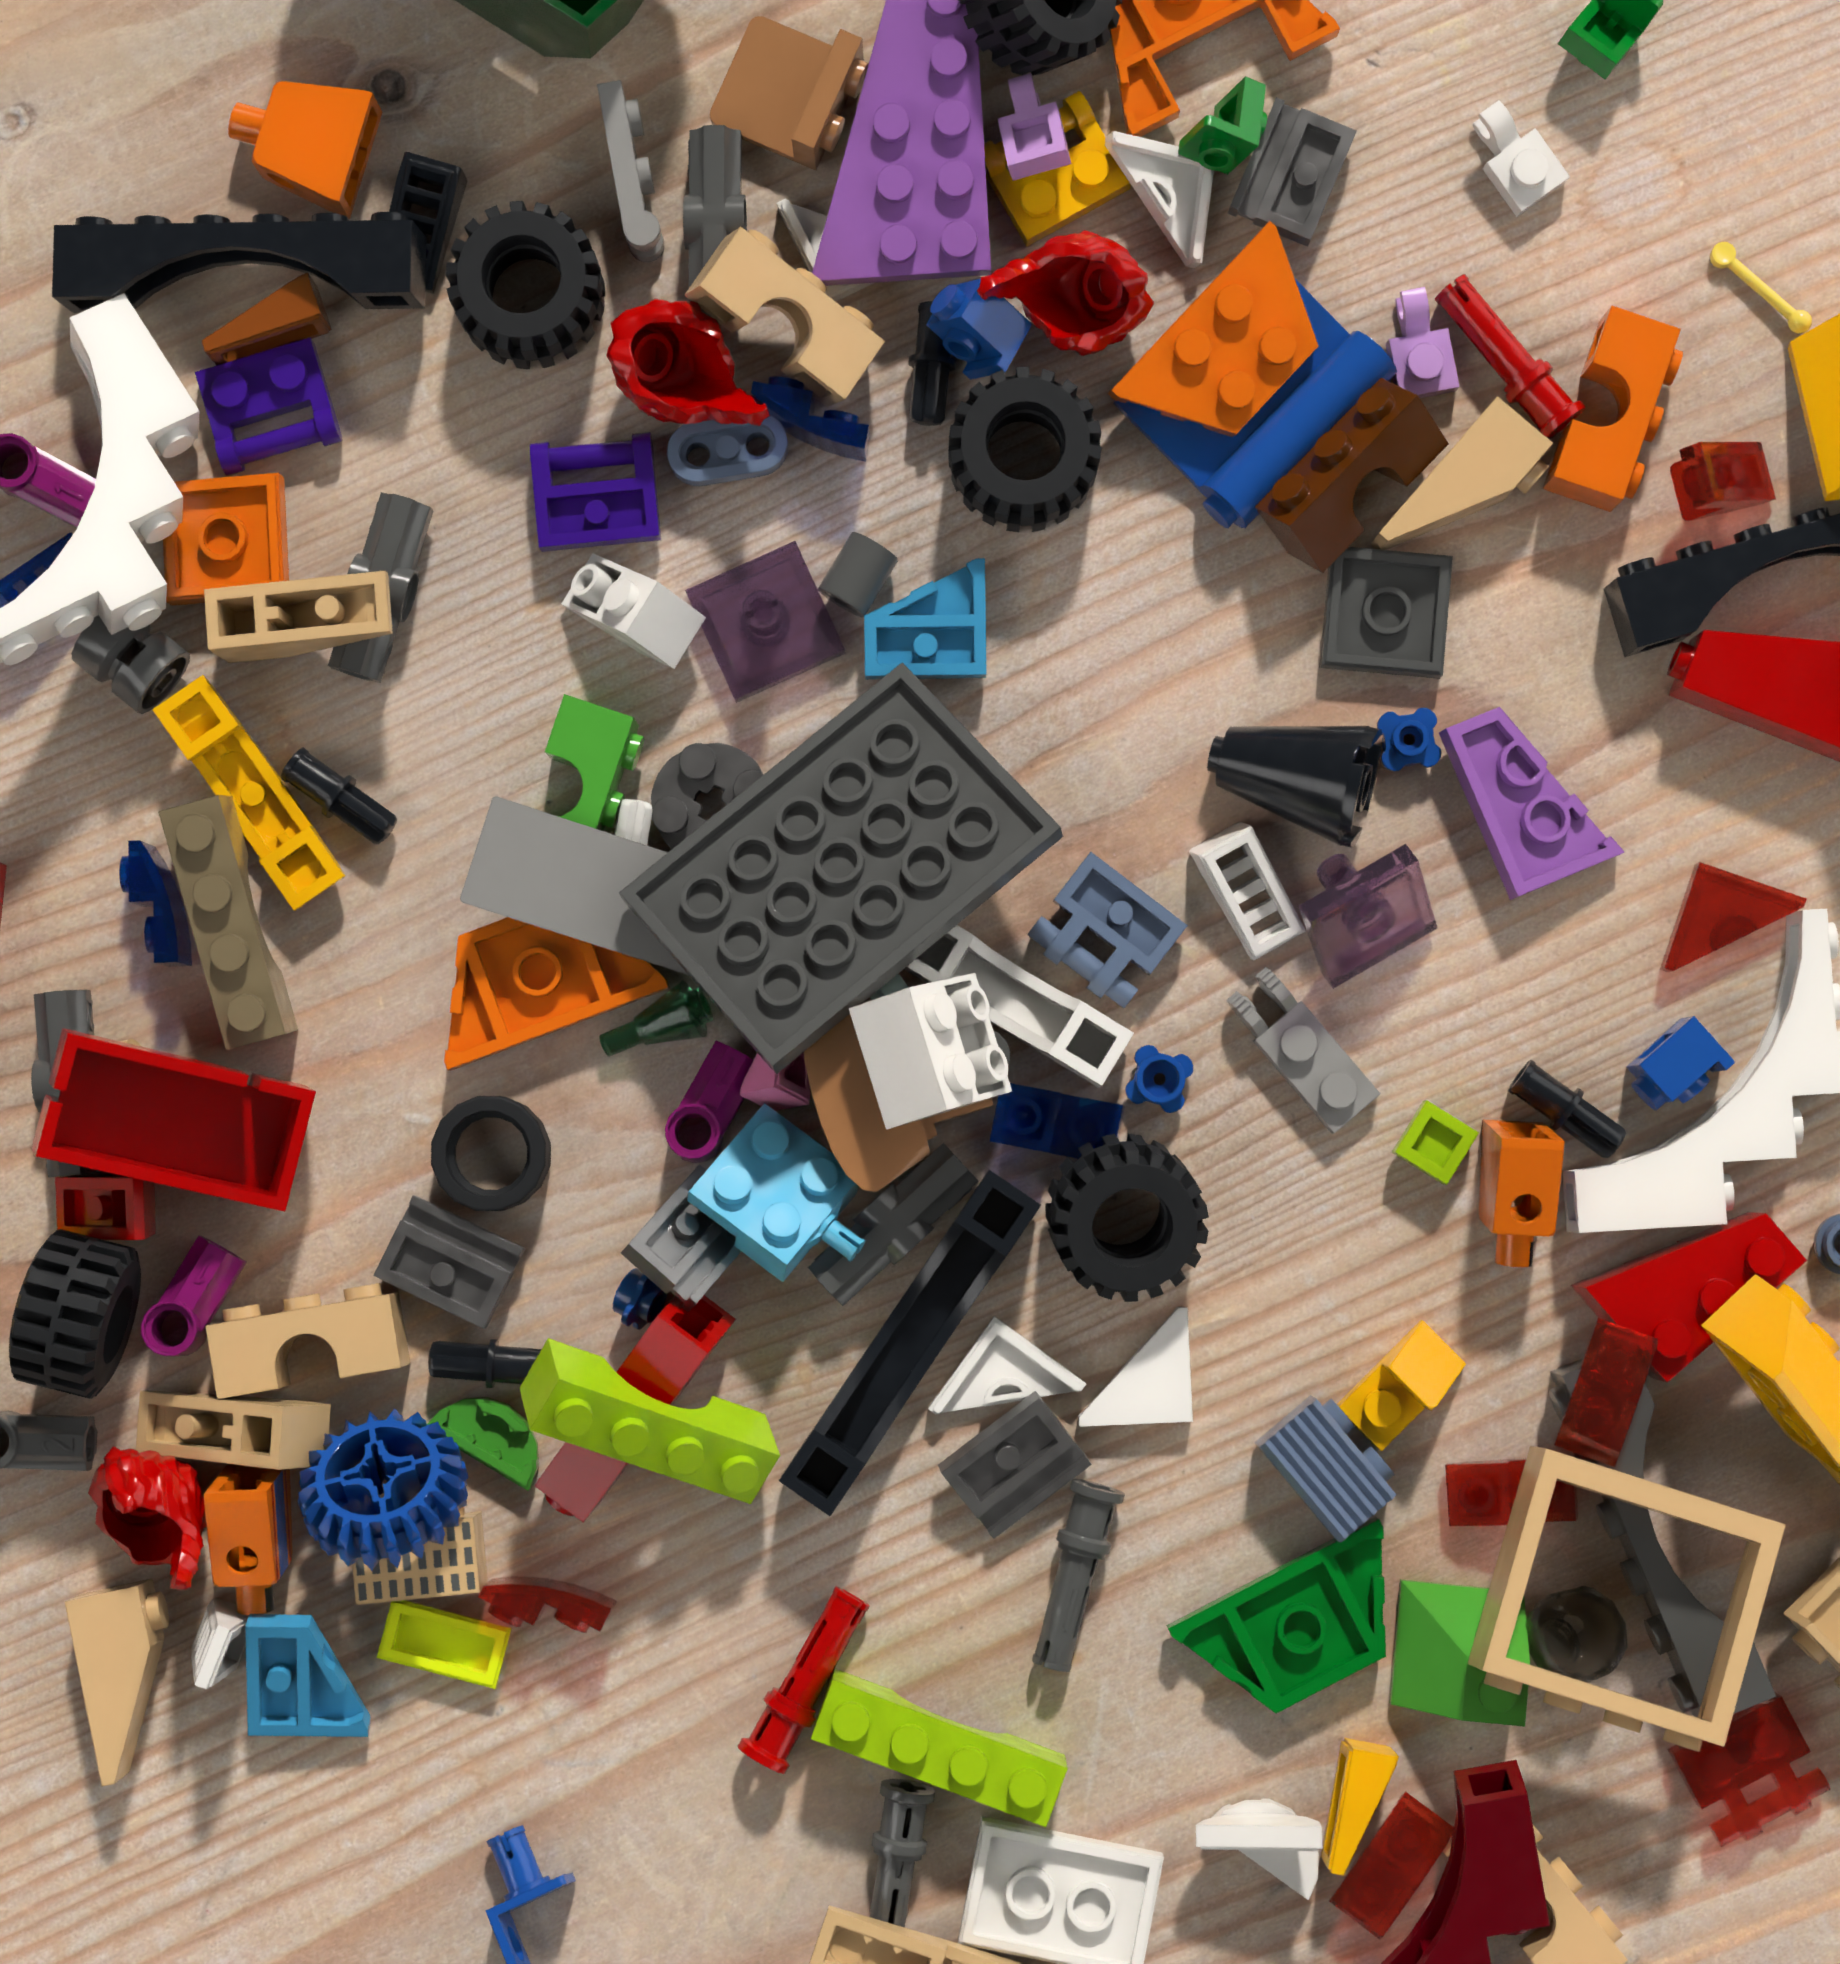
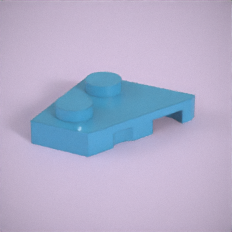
(932, 630)
(298, 1681)

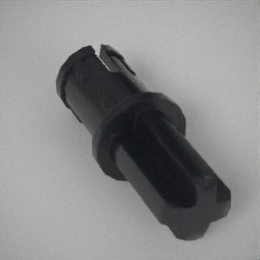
(930, 373)
(339, 796)
(1567, 1110)
(481, 1362)

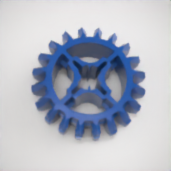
(346, 1483)

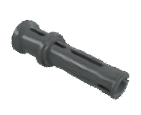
(1082, 1546)
(898, 1847)

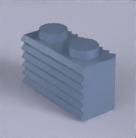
(1327, 1467)

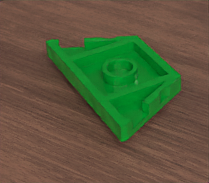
(1298, 1622)

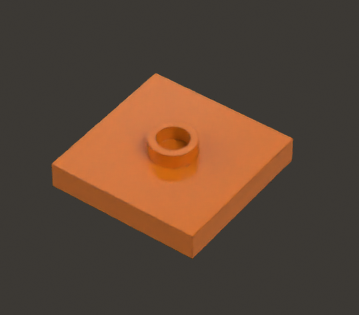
(227, 536)

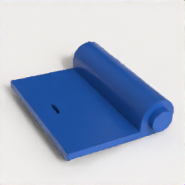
(1243, 468)

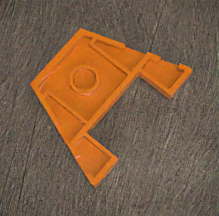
(1160, 26)

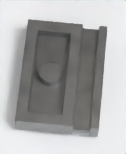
(1292, 171)
(682, 1247)
(449, 1262)
(1014, 1464)

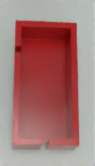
(173, 1120)

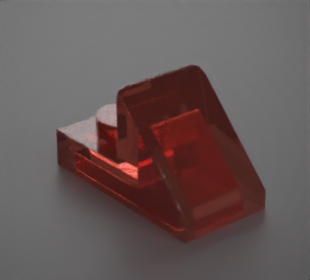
(1721, 478)

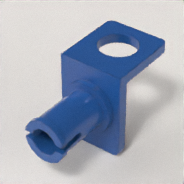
(524, 1886)

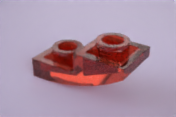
(1606, 1392)
(1485, 1493)
(525, 1599)
(1392, 1865)

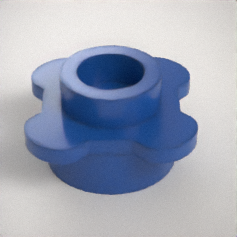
(1399, 754)
(1144, 1088)
(638, 1299)

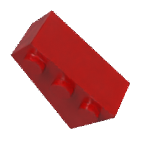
(1687, 1282)

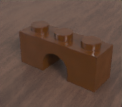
(1314, 501)

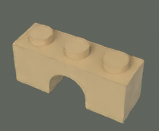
(830, 340)
(253, 1348)
(1573, 1932)

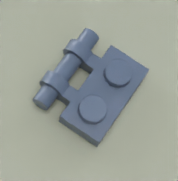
(1117, 914)

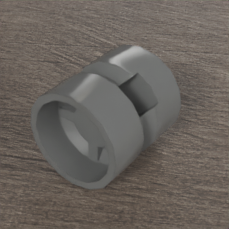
(138, 663)

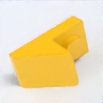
(1402, 1385)

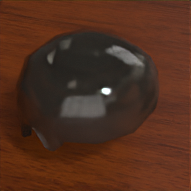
(1577, 1634)

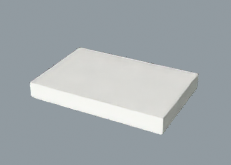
(1059, 1896)

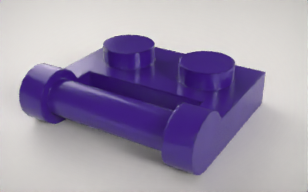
(265, 388)
(598, 510)

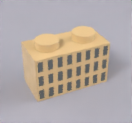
(443, 1571)

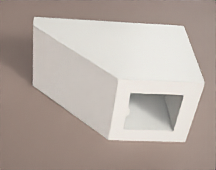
(633, 609)

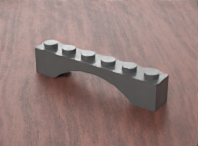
(1678, 1619)

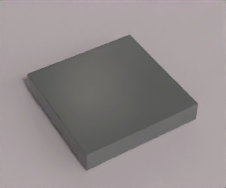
(1386, 612)

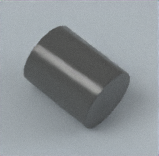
(858, 574)

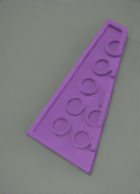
(914, 158)

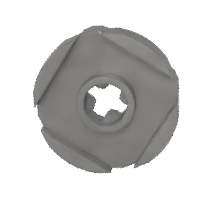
(693, 770)

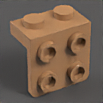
(790, 90)

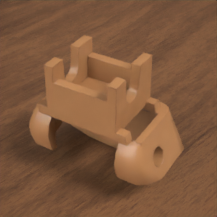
(853, 1117)

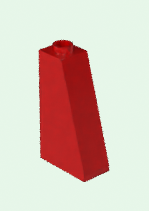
(1765, 683)
(658, 1367)

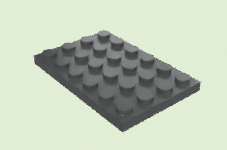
(840, 866)

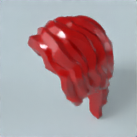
(1076, 291)
(677, 366)
(151, 1510)

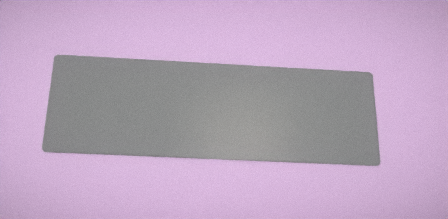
(562, 879)

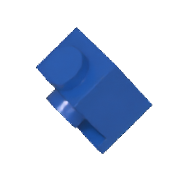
(977, 329)
(1677, 1064)

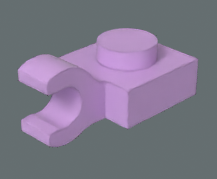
(1033, 134)
(1421, 356)

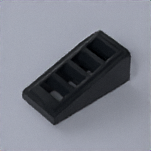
(439, 173)

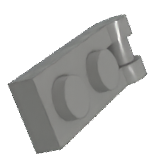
(631, 175)

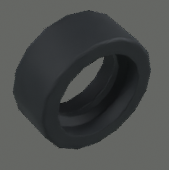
(444, 1153)

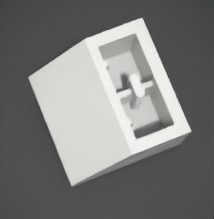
(930, 1049)

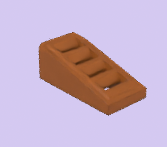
(277, 320)

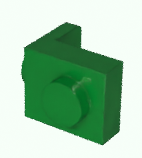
(1608, 32)
(1233, 131)

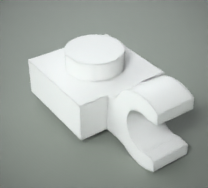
(1522, 167)

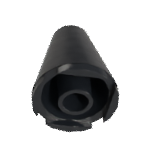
(1302, 773)

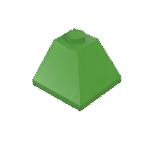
(1432, 1653)

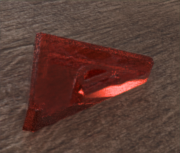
(1721, 910)

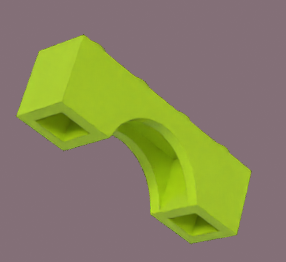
(591, 1406)
(947, 1754)

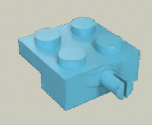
(777, 1194)

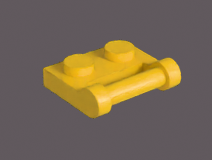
(1061, 195)

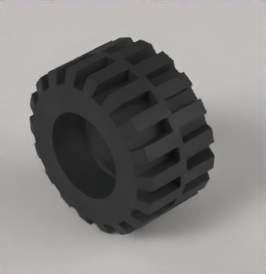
(1040, 33)
(515, 238)
(1035, 401)
(1154, 1256)
(74, 1313)

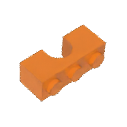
(1632, 361)

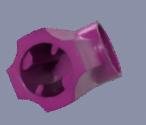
(47, 481)
(712, 1097)
(194, 1292)

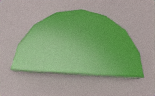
(493, 1436)

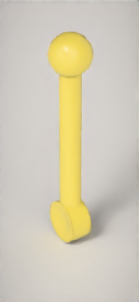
(1724, 256)

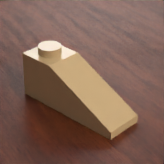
(1474, 475)
(296, 615)
(232, 1429)
(117, 1654)

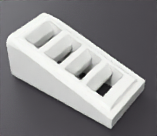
(1205, 857)
(218, 1643)

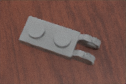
(1306, 1055)

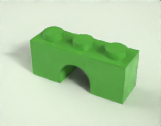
(600, 747)

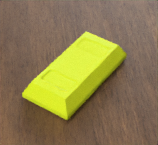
(444, 1643)

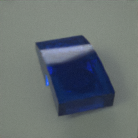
(794, 408)
(152, 885)
(1053, 1121)

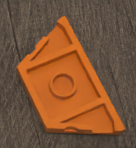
(1228, 345)
(532, 982)

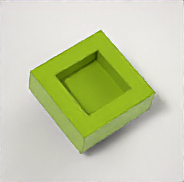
(1435, 1142)

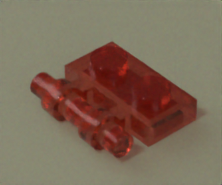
(1757, 1744)

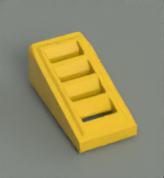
(1357, 1789)

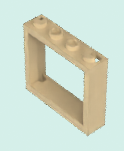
(1514, 1566)

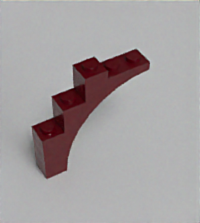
(1490, 1875)

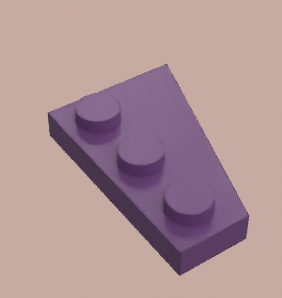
(1521, 809)

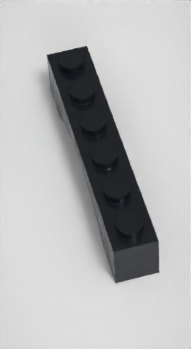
(370, 260)
(1671, 600)
(909, 1342)

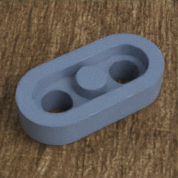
(727, 451)

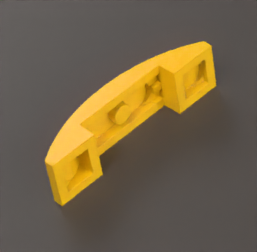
(265, 807)

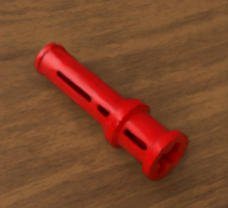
(1526, 380)
(792, 1704)

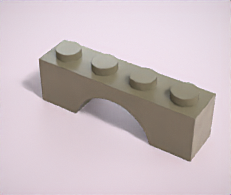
(218, 899)

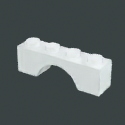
(1029, 1007)

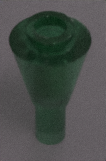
(672, 1017)

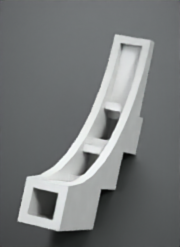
(134, 498)
(1754, 1120)

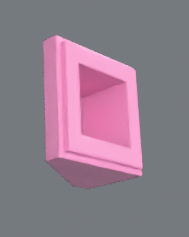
(779, 1091)

